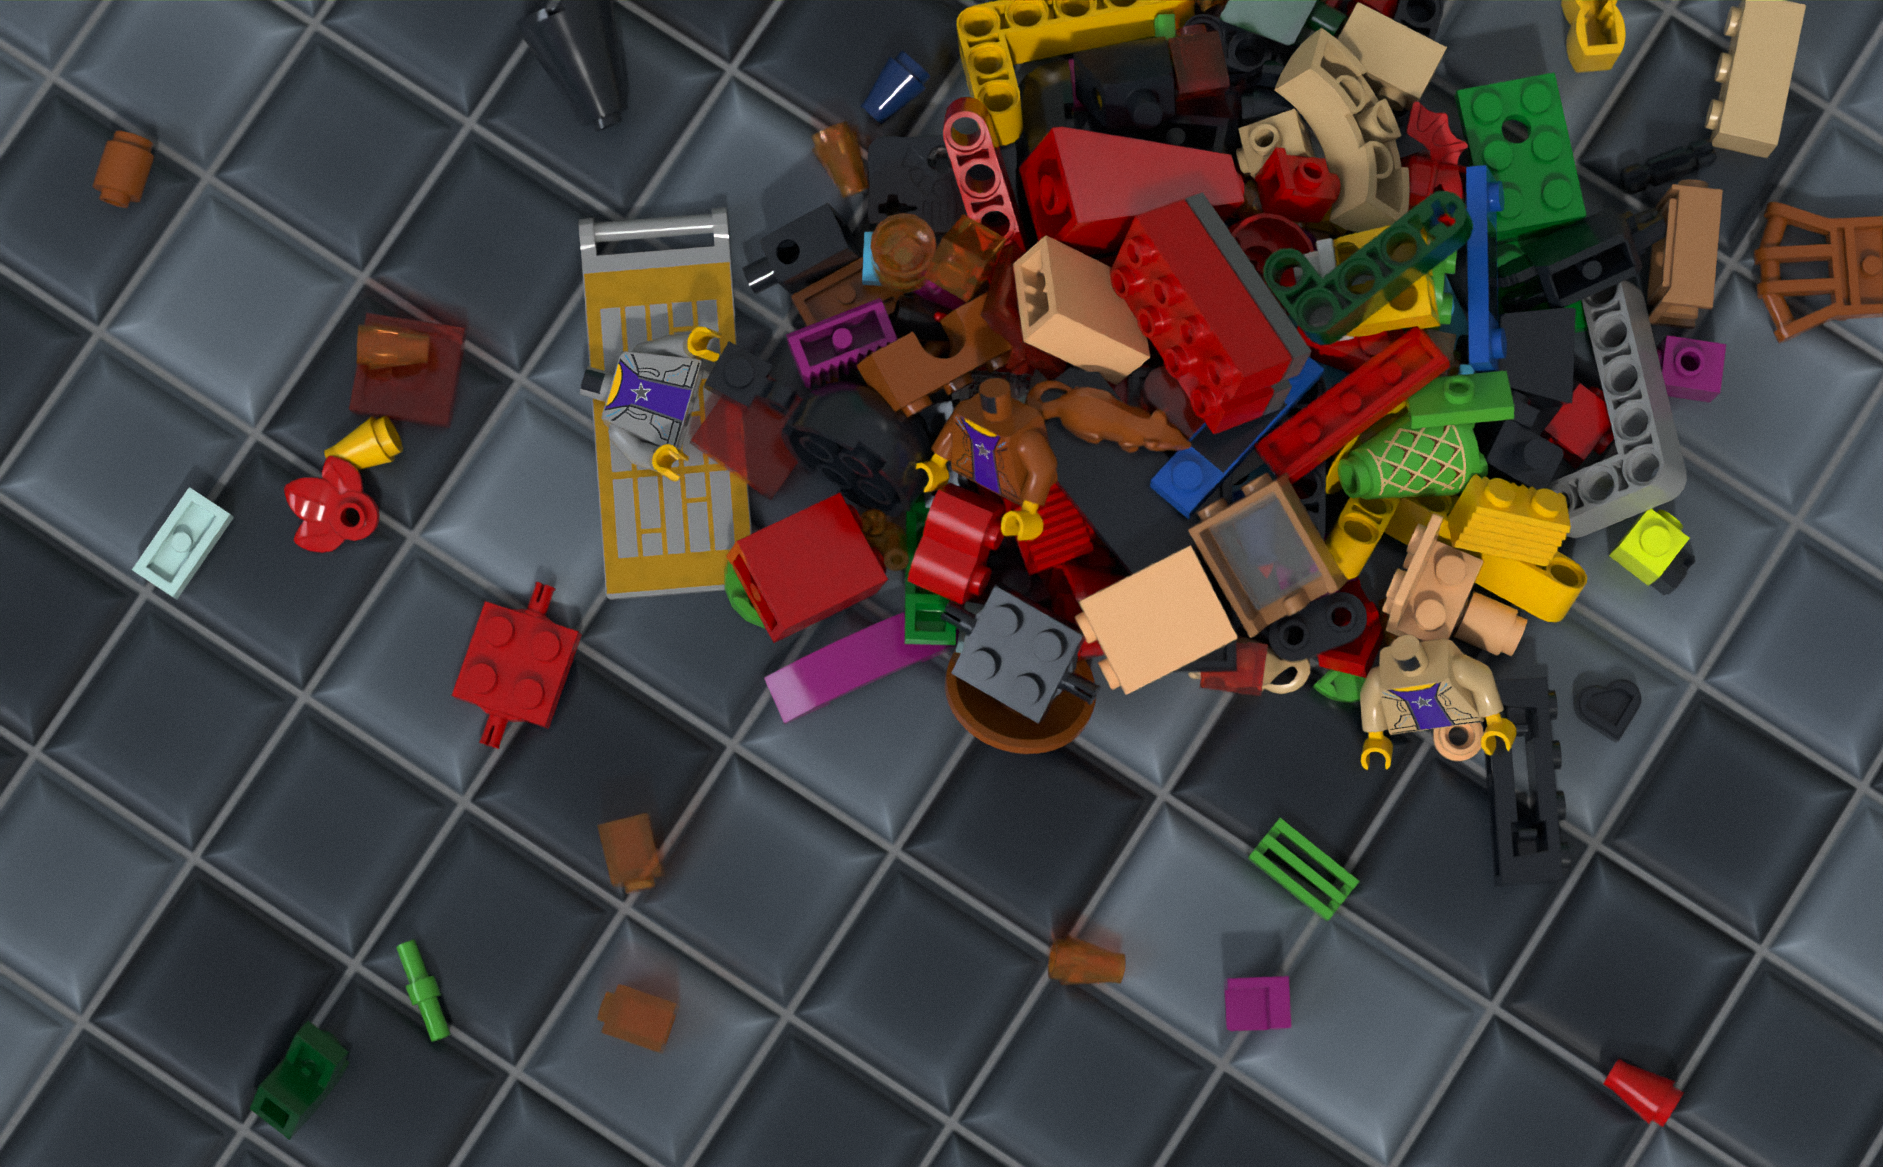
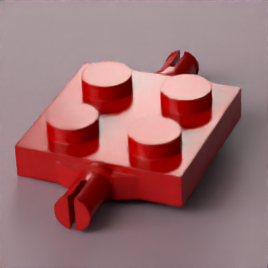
(516, 665)

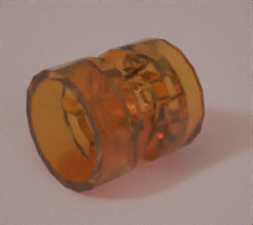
(902, 252)

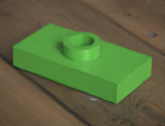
(1462, 400)

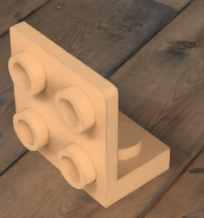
(1433, 589)

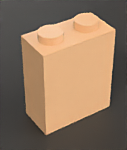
(1075, 313)
(1155, 621)

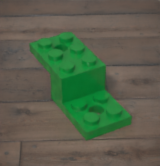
(1536, 175)

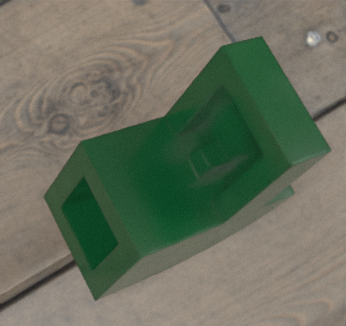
(301, 1080)

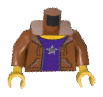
(1000, 448)

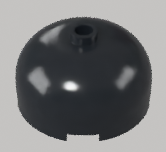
(860, 445)

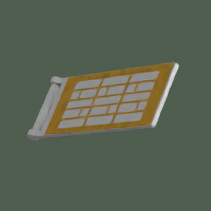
(654, 530)

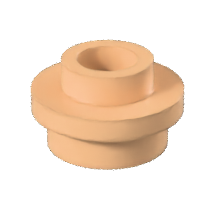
(1454, 752)

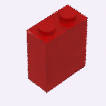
(808, 566)

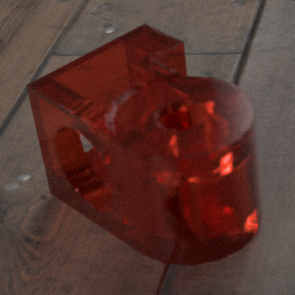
(1165, 393)

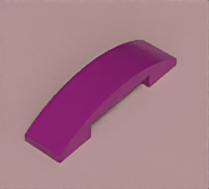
(846, 667)

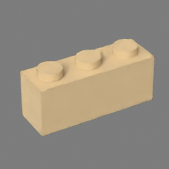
(1755, 75)

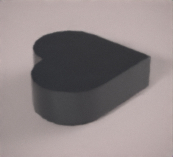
(1608, 707)

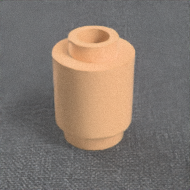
(1490, 625)

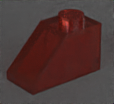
(1197, 63)

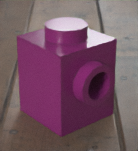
(1691, 367)

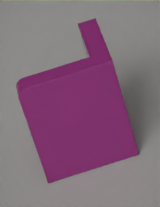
(1257, 1003)

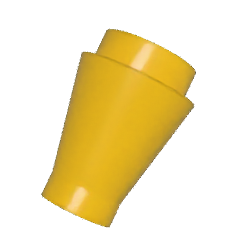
(369, 444)

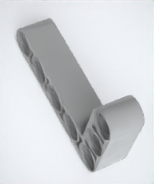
(1628, 413)

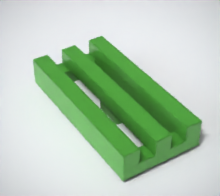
(1337, 896)

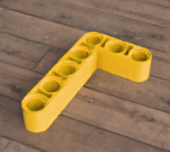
(1020, 31)
(1534, 588)

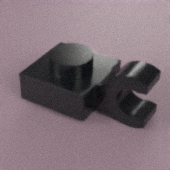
(743, 378)

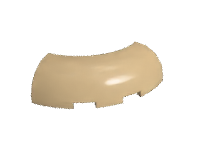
(1353, 130)

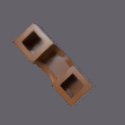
(908, 374)

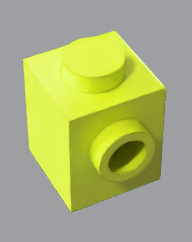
(1650, 545)

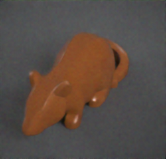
(1100, 416)

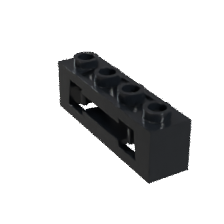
(1546, 802)

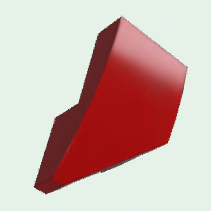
(1359, 655)

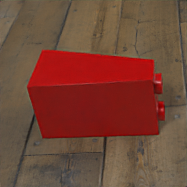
(1094, 184)

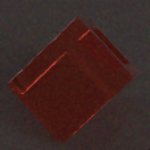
(1247, 678)

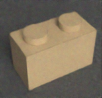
(1395, 56)

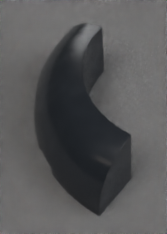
(1045, 104)

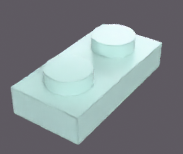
(183, 543)

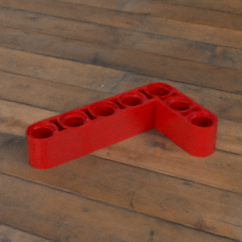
(991, 194)

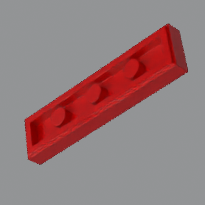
(1352, 405)

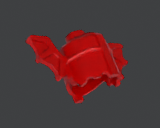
(1441, 171)

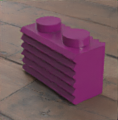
(840, 342)

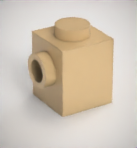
(1262, 137)

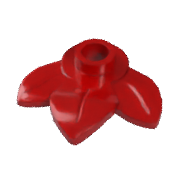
(324, 506)

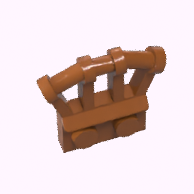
(1854, 268)
(845, 291)

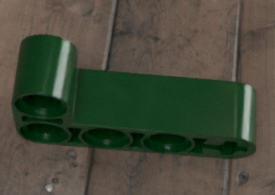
(1372, 260)

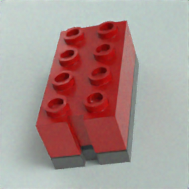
(1208, 313)

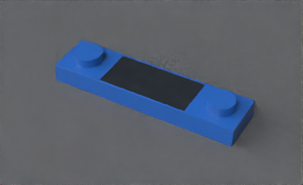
(1486, 340)
(1198, 471)

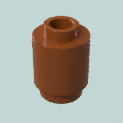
(124, 169)

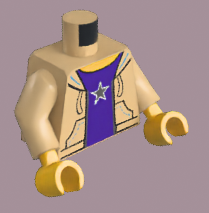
(1428, 689)

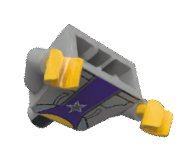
(652, 397)

